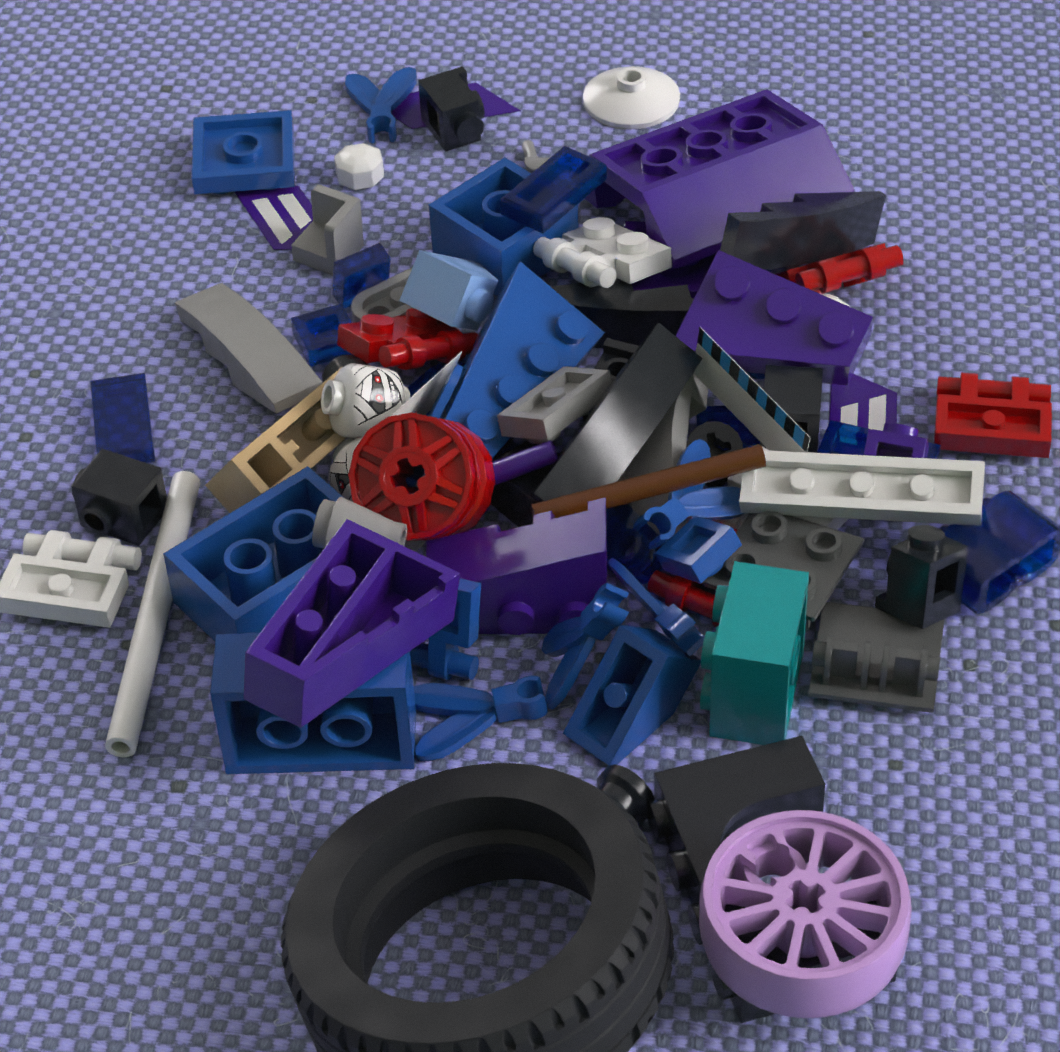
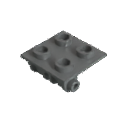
(793, 545)
(875, 659)

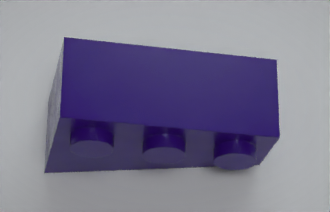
(775, 322)
(531, 572)
(346, 623)

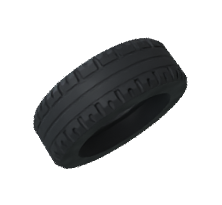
(465, 832)

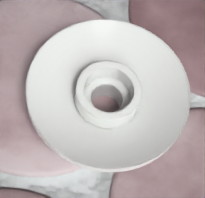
(631, 97)

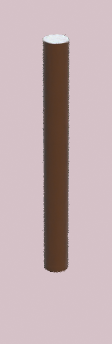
(657, 482)

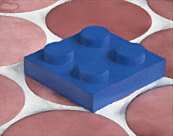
(243, 152)

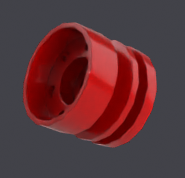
(455, 482)

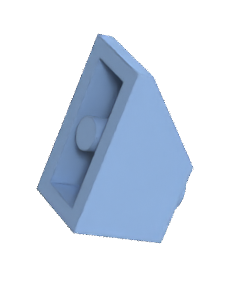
(450, 289)

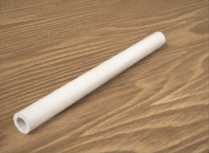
(151, 620)

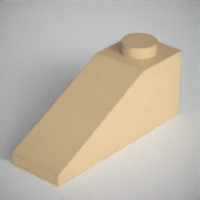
(285, 448)

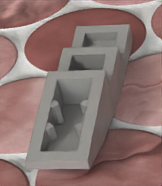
(250, 346)

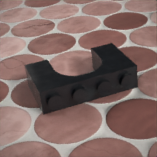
(711, 799)

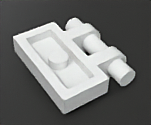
(604, 252)
(68, 578)

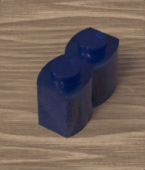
(1005, 551)

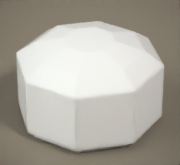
(359, 166)

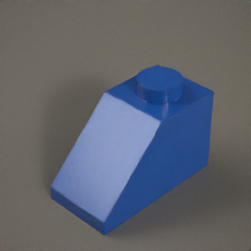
(630, 693)

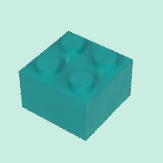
(754, 653)

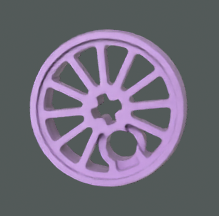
(805, 912)

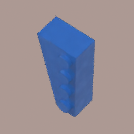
(518, 347)

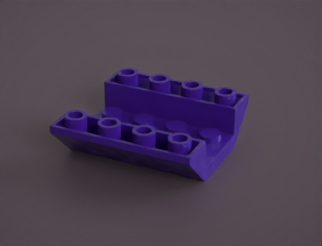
(716, 166)

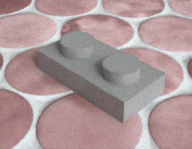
(554, 404)

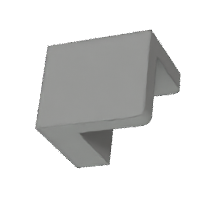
(332, 233)

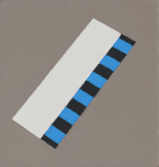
(747, 399)

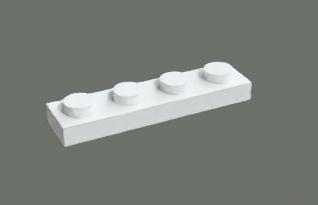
(866, 487)

